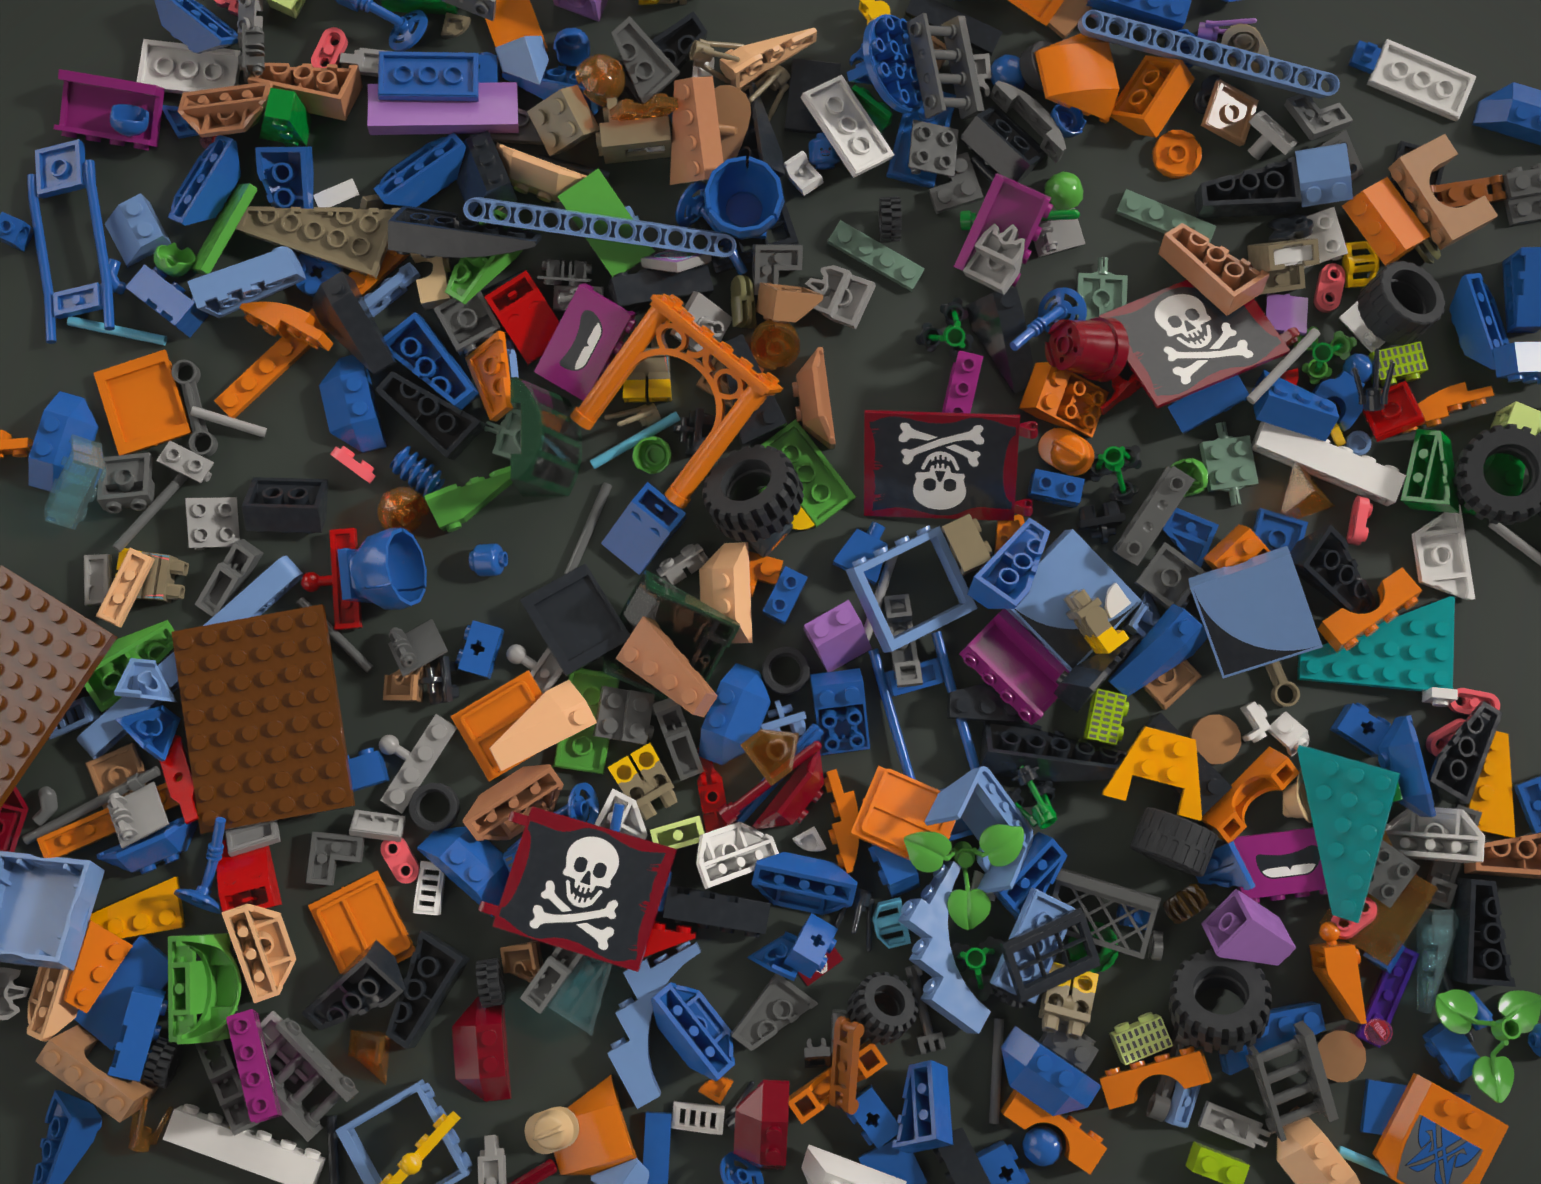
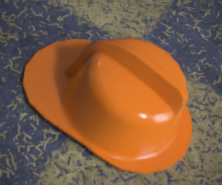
(1066, 451)

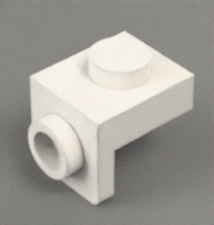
(802, 173)
(1439, 696)
(1257, 718)
(1289, 733)

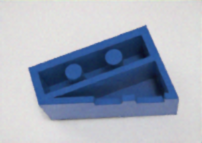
(1523, 290)
(1519, 362)
(1207, 403)
(926, 1109)

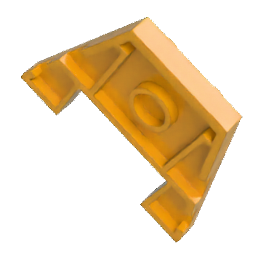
(1163, 759)

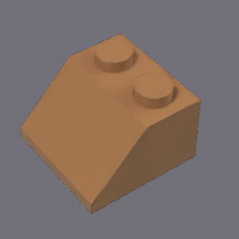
(785, 302)

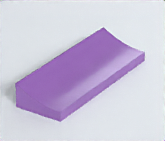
(493, 112)

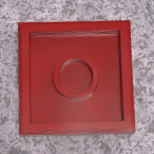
(1397, 416)

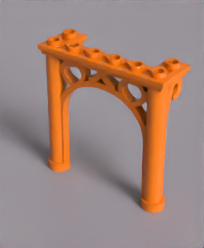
(725, 428)

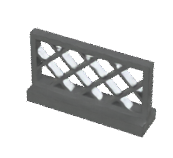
(1114, 893)

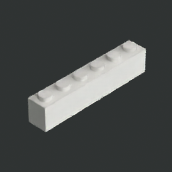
(1330, 463)
(246, 1150)

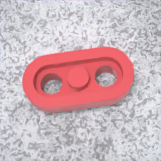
(326, 51)
(1329, 286)
(362, 469)
(1357, 527)
(1471, 699)
(1443, 734)
(401, 858)
(1353, 927)

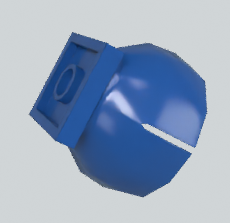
(744, 199)
(384, 570)

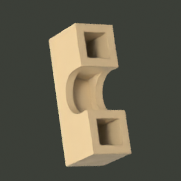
(433, 287)

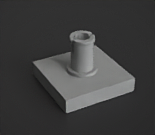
(1271, 135)
(705, 314)

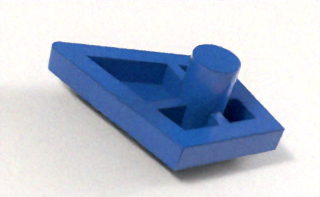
(178, 123)

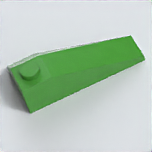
(476, 272)
(457, 505)
(147, 644)

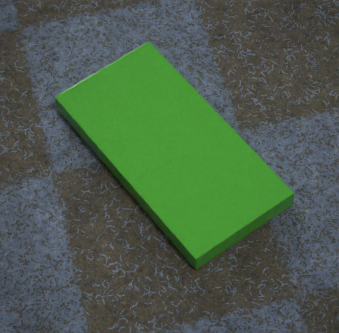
(597, 197)
(223, 228)
(823, 487)
(583, 749)

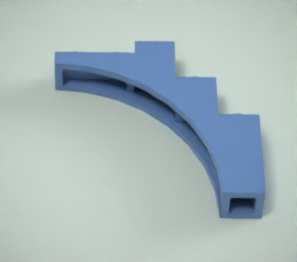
(932, 953)
(632, 1055)

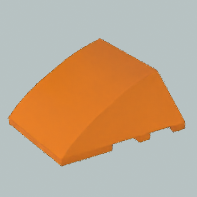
(1080, 75)
(602, 1134)

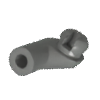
(48, 805)

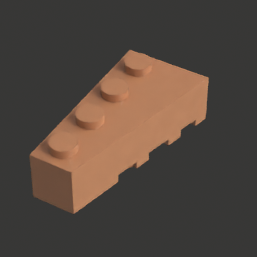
(321, 90)
(695, 131)
(1211, 269)
(662, 665)
(1510, 858)

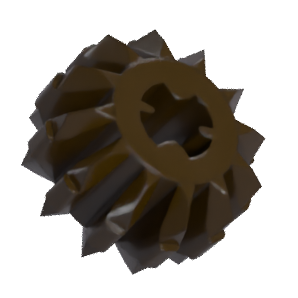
(1185, 903)

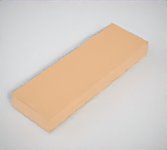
(125, 587)

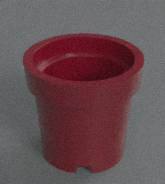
(1088, 347)

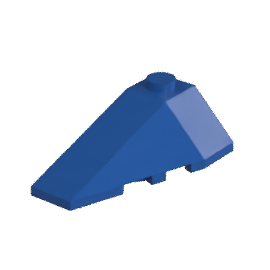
(552, 81)
(286, 175)
(1010, 572)
(1164, 647)
(69, 1136)

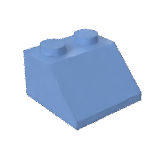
(1324, 175)
(136, 229)

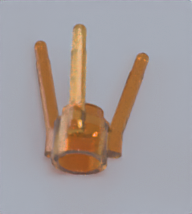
(140, 1135)

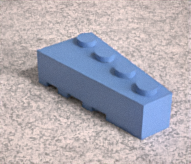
(246, 282)

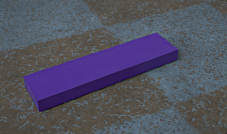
(1388, 991)

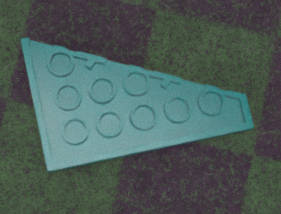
(1403, 654)
(1349, 819)

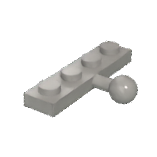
(544, 671)
(417, 763)

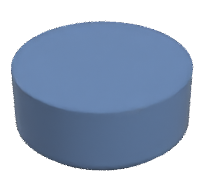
(1358, 442)

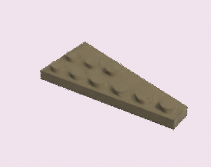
(332, 234)

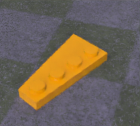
(1494, 790)
(145, 912)

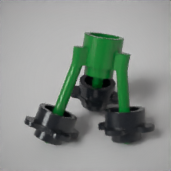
(952, 335)
(1117, 460)
(1042, 792)

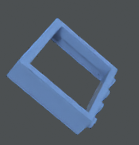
(870, 605)
(362, 1160)

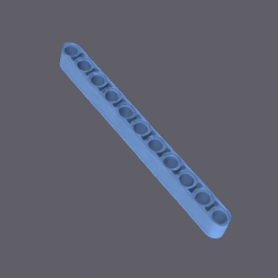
(1220, 53)
(589, 219)
(249, 603)

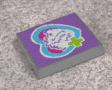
(674, 260)

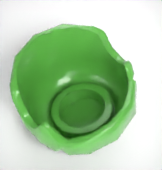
(1064, 190)
(173, 260)
(652, 455)
(1195, 470)

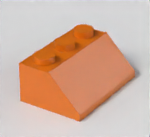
(1152, 95)
(1386, 221)

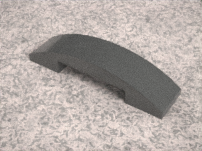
(1034, 114)
(904, 659)
(1444, 873)

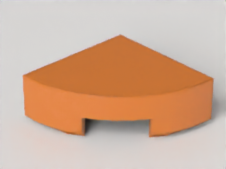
(716, 1089)

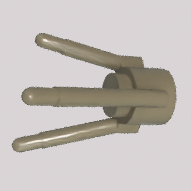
(702, 52)
(774, 79)
(645, 414)

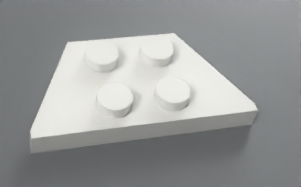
(1443, 556)

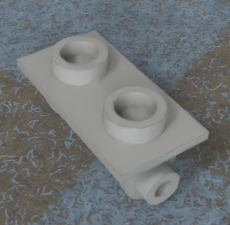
(247, 14)
(186, 462)
(688, 558)

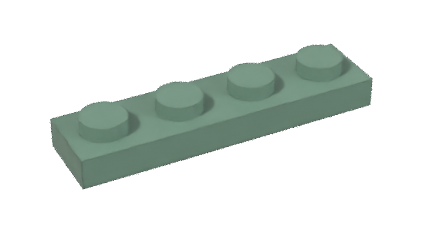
(1159, 216)
(876, 255)

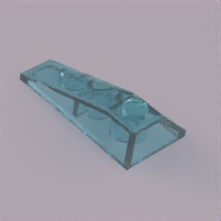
(1434, 943)

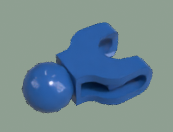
(1344, 389)

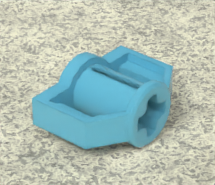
(890, 923)

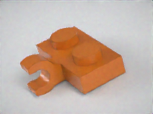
(763, 570)

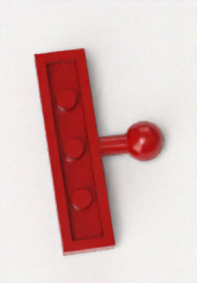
(346, 613)

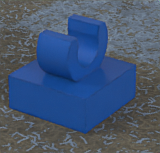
(1365, 56)

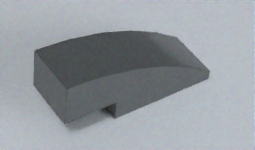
(229, 577)
(678, 738)

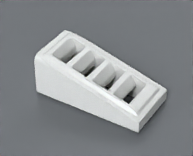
(419, 897)
(719, 1110)

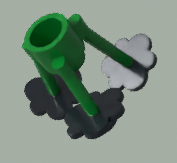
(976, 959)

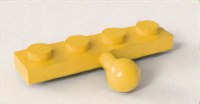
(412, 1162)

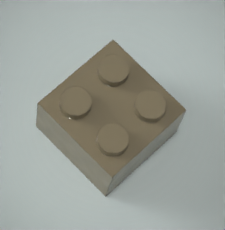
(563, 120)
(967, 544)

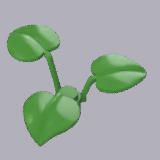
(929, 849)
(1520, 1012)

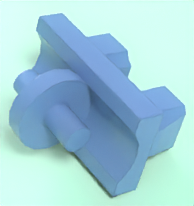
(795, 721)

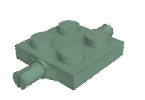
(1101, 290)
(507, 434)
(1229, 463)

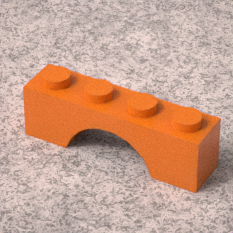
(1345, 627)
(1267, 773)
(1187, 1068)
(815, 1094)
(1081, 1147)

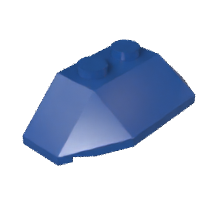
(195, 25)
(1512, 112)
(423, 173)
(207, 183)
(1477, 320)
(352, 405)
(60, 419)
(734, 715)
(1402, 754)
(153, 849)
(469, 863)
(804, 883)
(694, 1030)
(1045, 1075)

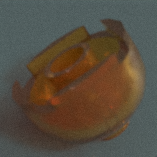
(601, 78)
(775, 344)
(402, 509)

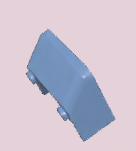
(983, 803)

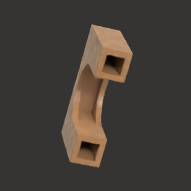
(1443, 222)
(67, 1060)

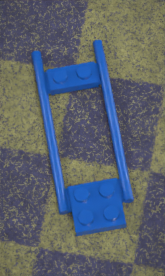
(61, 171)
(933, 672)

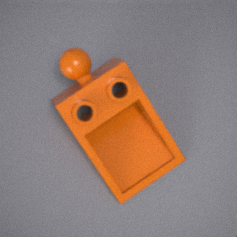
(1338, 971)

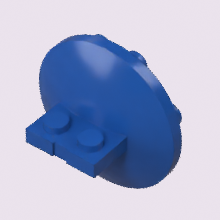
(889, 64)

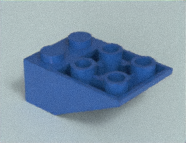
(644, 528)
(840, 711)

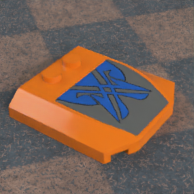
(1437, 1138)

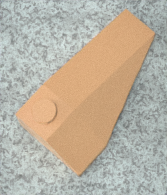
(763, 56)
(548, 721)

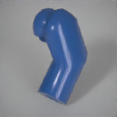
(117, 286)

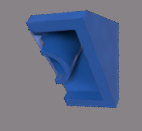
(152, 729)
(774, 954)

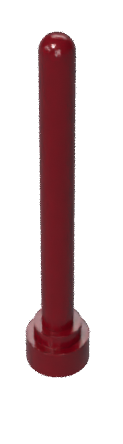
(730, 811)

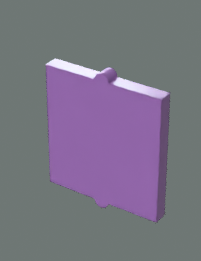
(1287, 312)

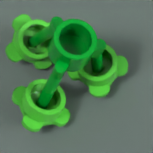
(1323, 352)

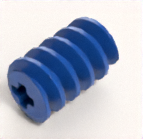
(416, 472)

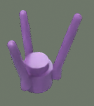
(1210, 29)

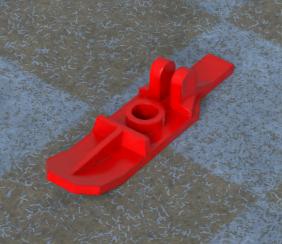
(1123, 390)
(709, 782)
(182, 791)

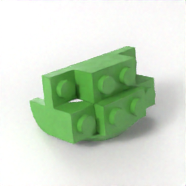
(200, 987)

